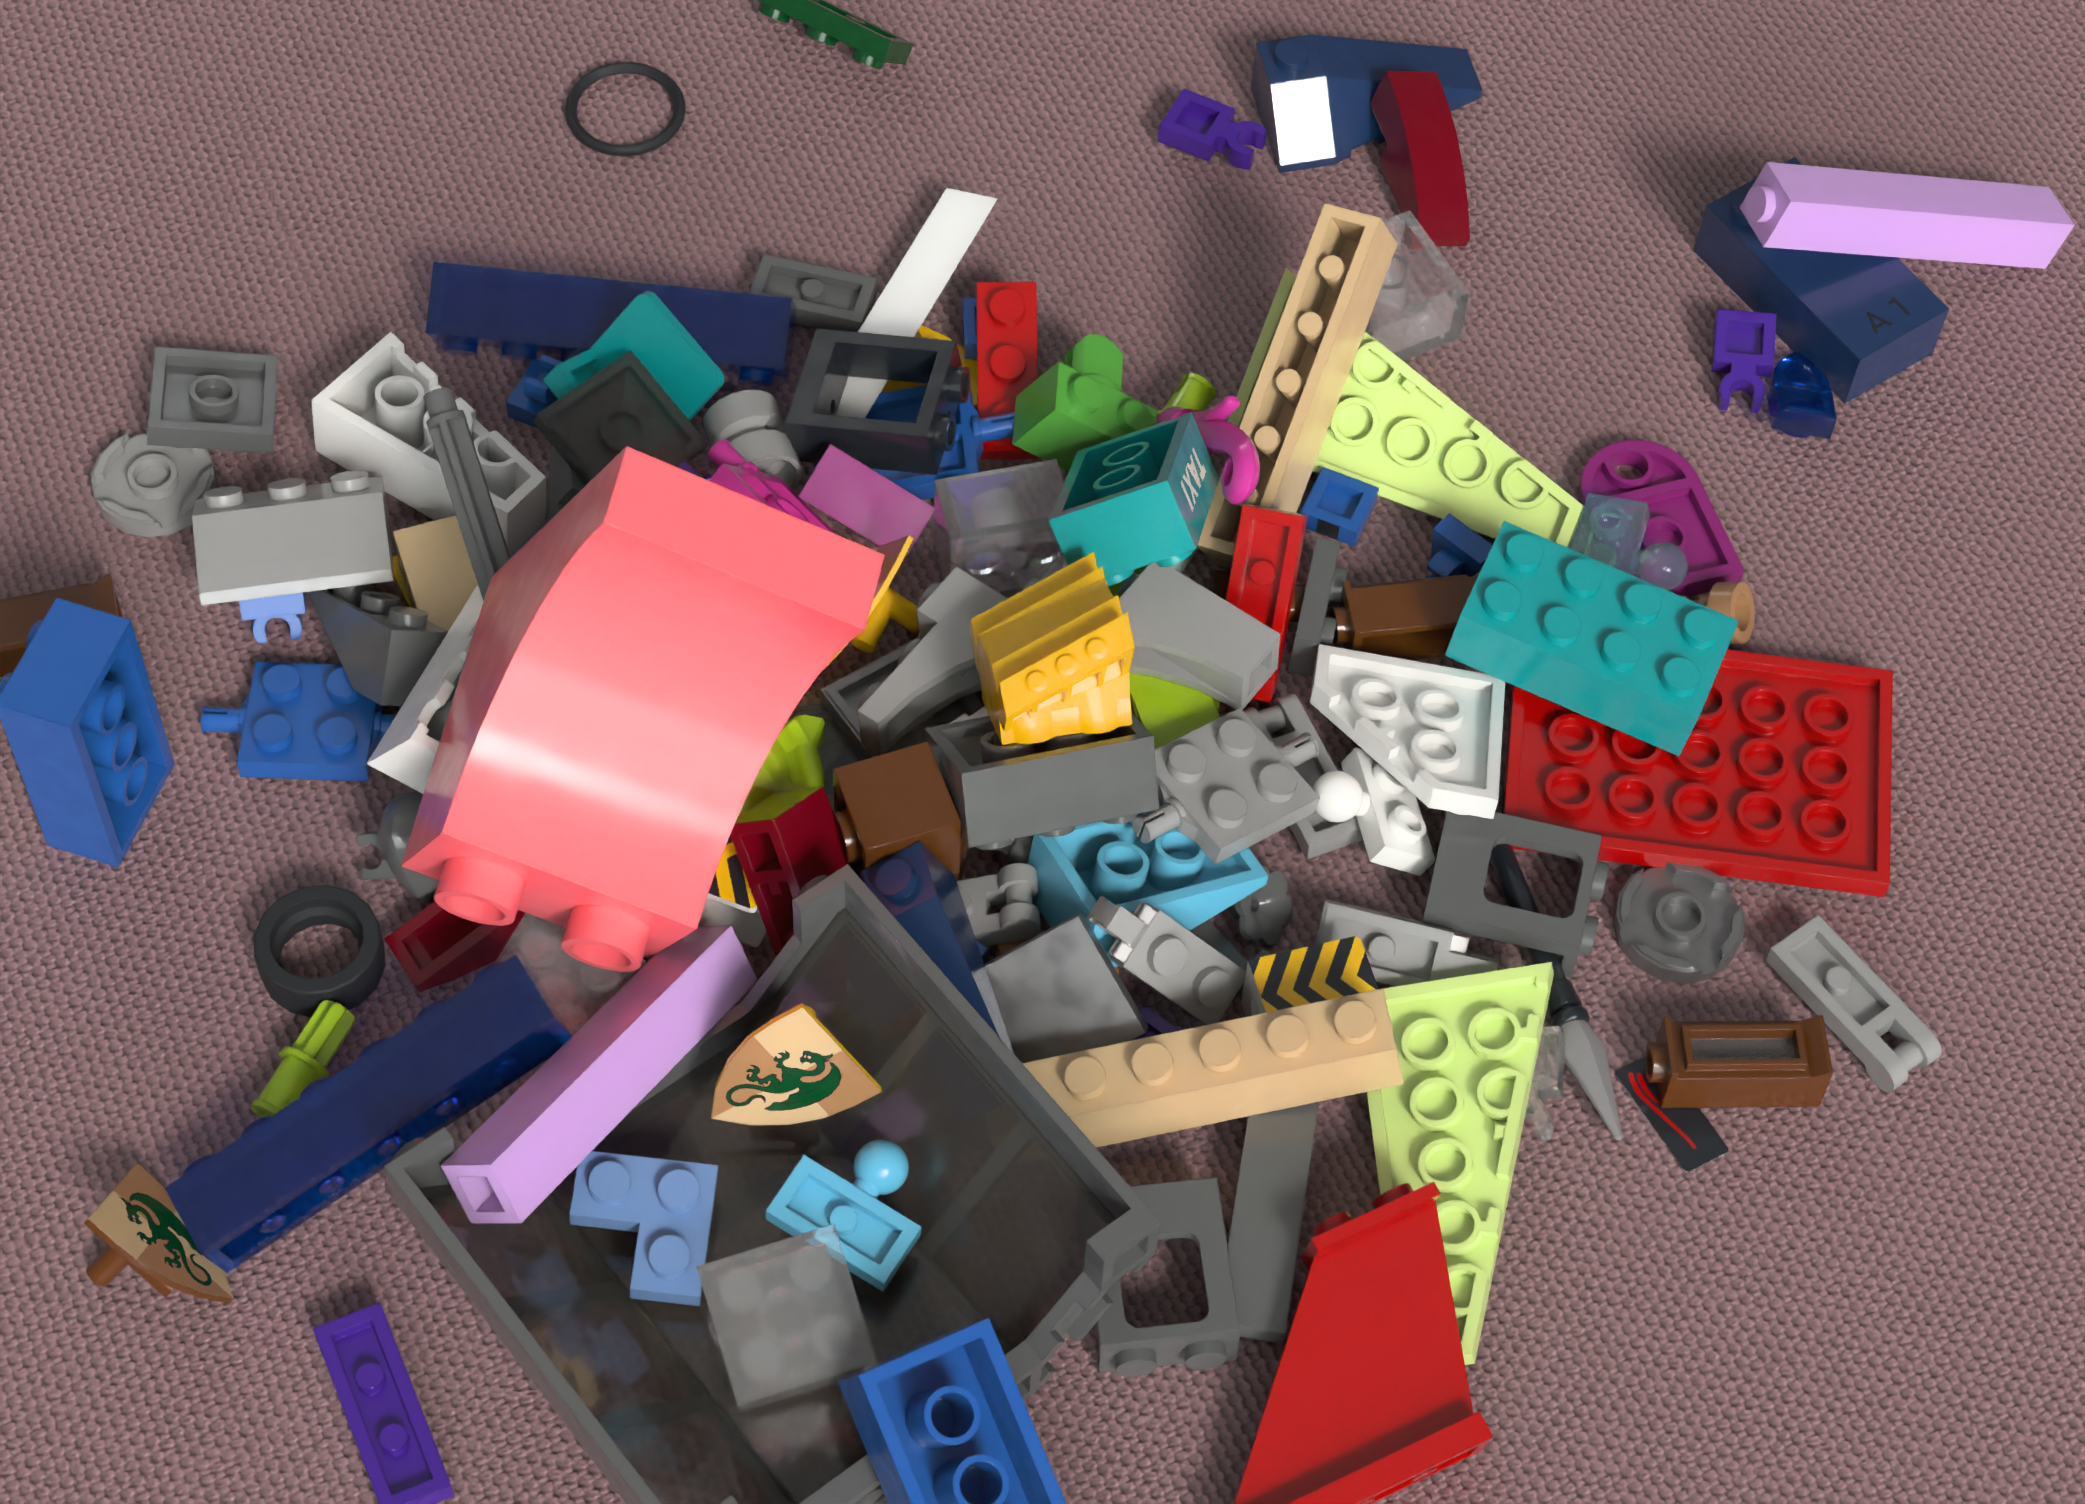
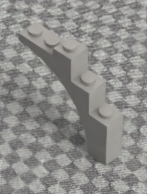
(1176, 630)

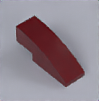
(1423, 154)
(444, 947)

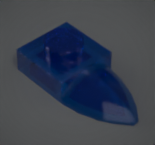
(1801, 399)

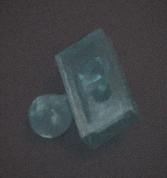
(1613, 533)

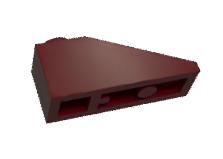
(782, 849)

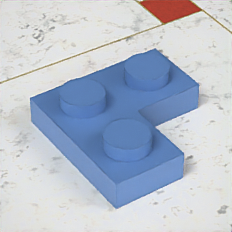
(663, 1202)

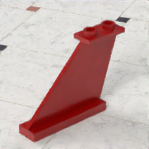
(1370, 1367)

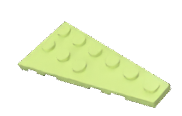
(1422, 446)
(1461, 1113)

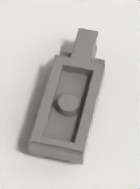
(1403, 948)
(1170, 959)

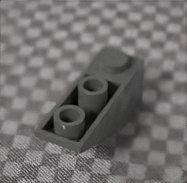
(378, 640)

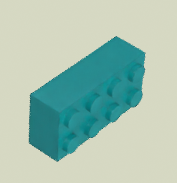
(1591, 638)

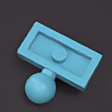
(870, 1232)

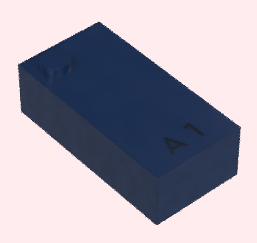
(1840, 310)

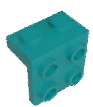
(659, 344)

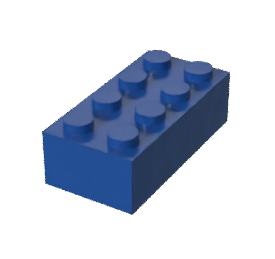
(85, 731)
(950, 1424)

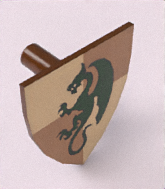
(152, 1239)

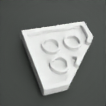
(1420, 722)

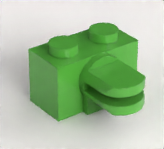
(1078, 404)

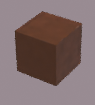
(893, 804)

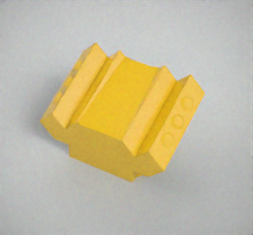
(1055, 658)

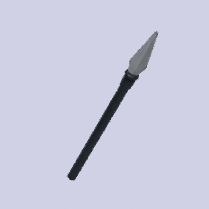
(1583, 1049)

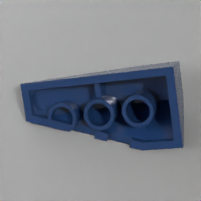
(1320, 89)
(931, 909)

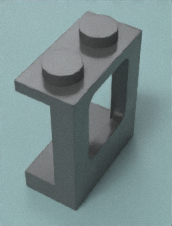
(1460, 874)
(1192, 1212)

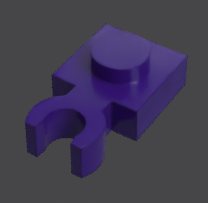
(1207, 126)
(1745, 351)

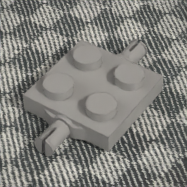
(1229, 786)

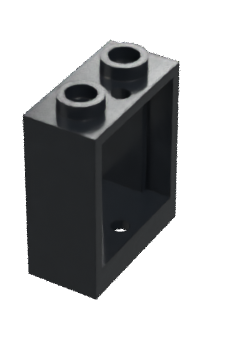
(876, 442)

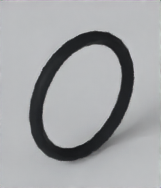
(625, 150)

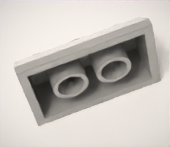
(292, 538)

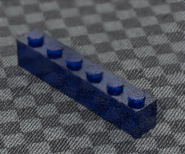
(570, 313)
(362, 1115)

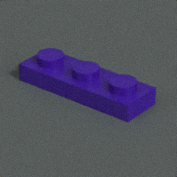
(382, 1409)

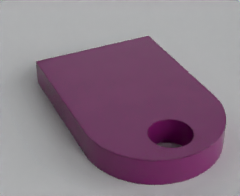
(1676, 506)

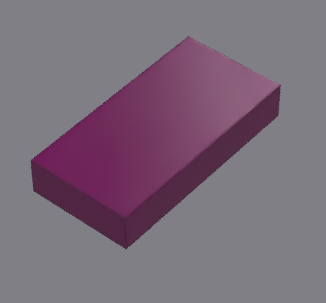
(864, 499)

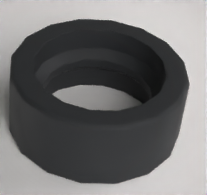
(310, 908)

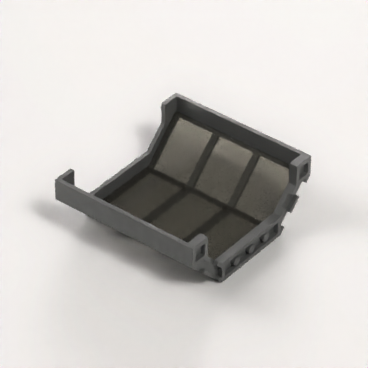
(1006, 1188)

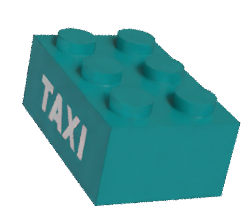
(1137, 499)

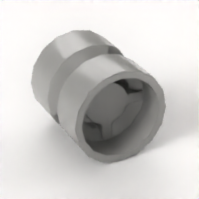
(756, 431)

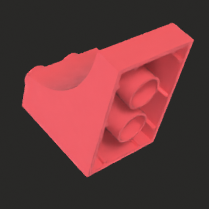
(628, 705)

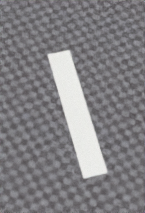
(918, 283)

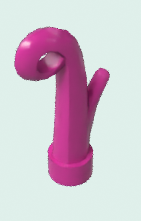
(1242, 465)

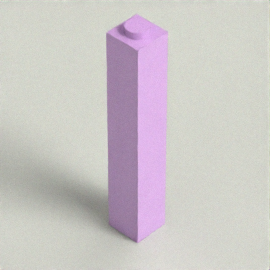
(1905, 216)
(598, 1076)

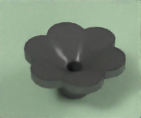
(1265, 910)

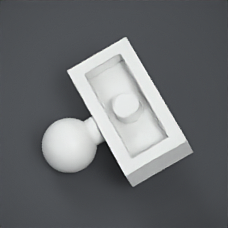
(1384, 810)

